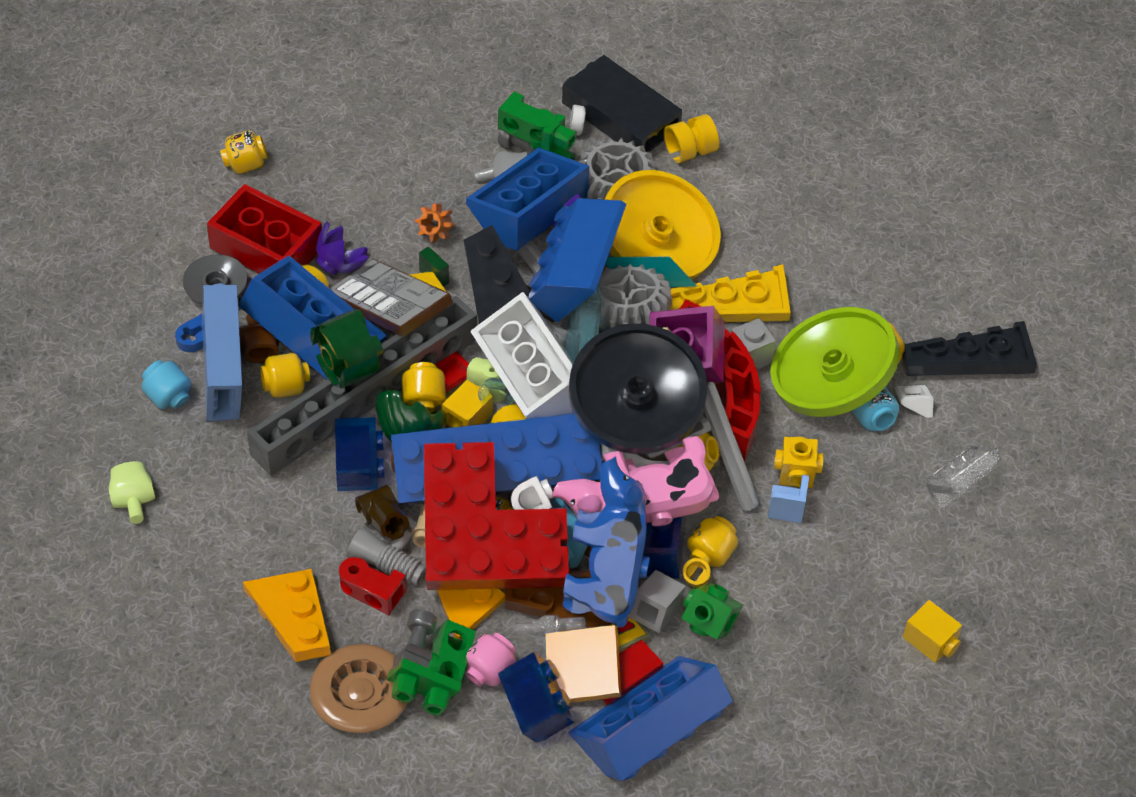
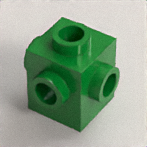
(711, 610)

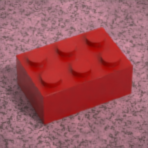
(262, 231)

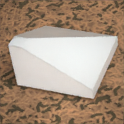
(919, 403)

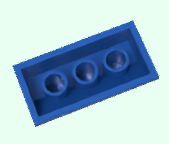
(527, 196)
(575, 255)
(290, 303)
(652, 717)

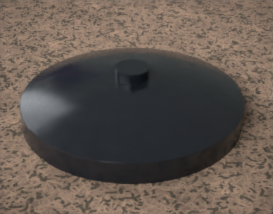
(637, 388)

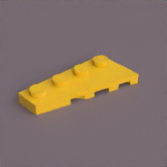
(742, 298)

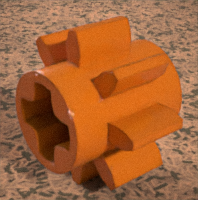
(434, 231)

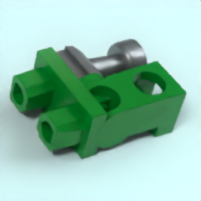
(533, 128)
(434, 672)

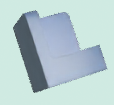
(788, 502)

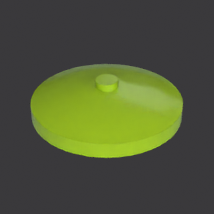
(835, 361)

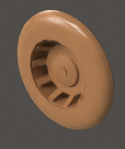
(360, 693)

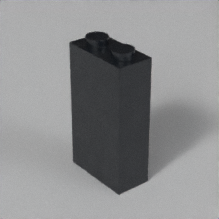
(620, 104)

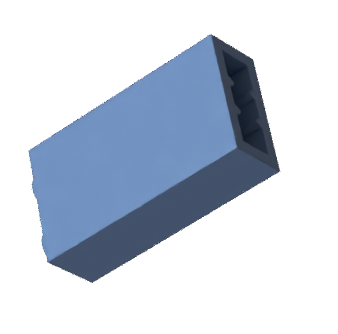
(221, 352)

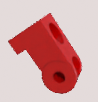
(372, 586)

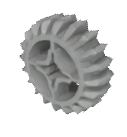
(613, 162)
(631, 295)

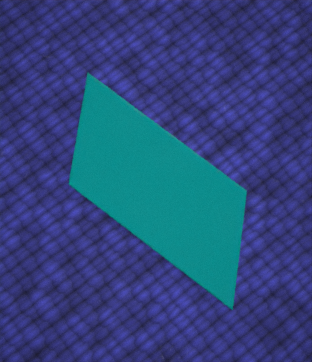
(662, 265)

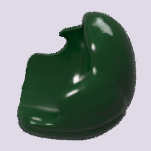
(399, 418)

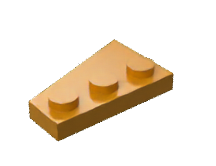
(293, 611)

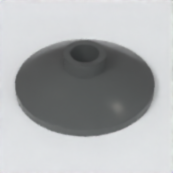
(211, 271)

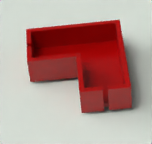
(475, 543)

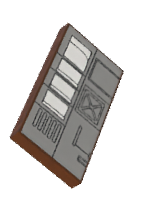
(391, 297)

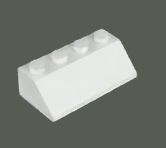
(527, 358)

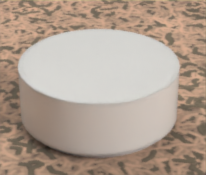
(577, 119)

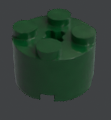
(346, 348)

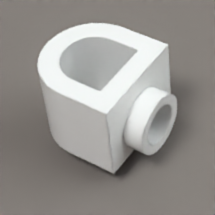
(532, 495)

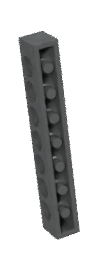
(313, 415)

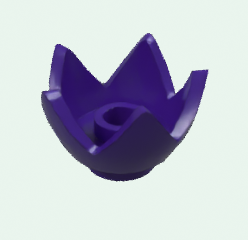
(332, 254)

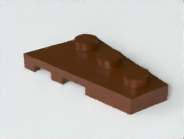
(548, 602)

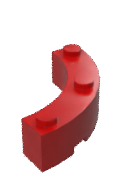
(739, 390)

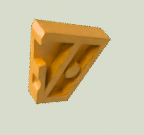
(470, 606)

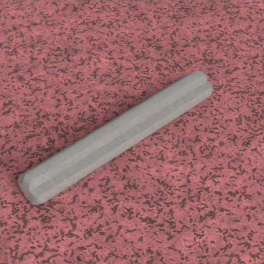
(729, 450)

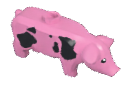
(669, 489)

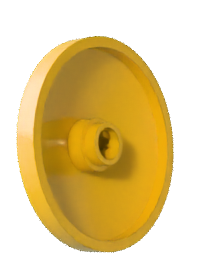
(665, 219)

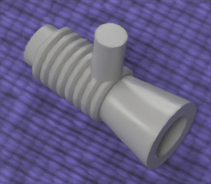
(387, 557)

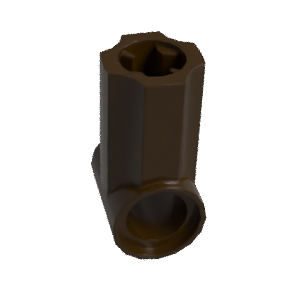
(383, 512)

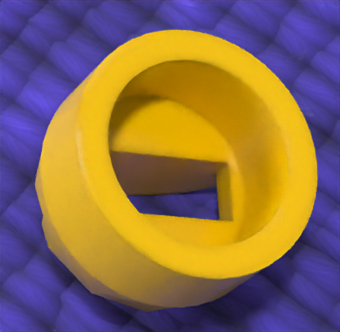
(691, 568)

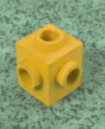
(797, 459)

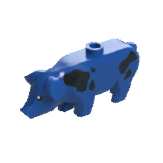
(617, 550)

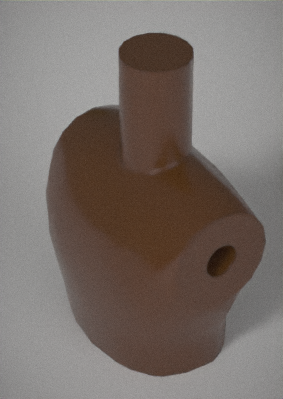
(257, 342)

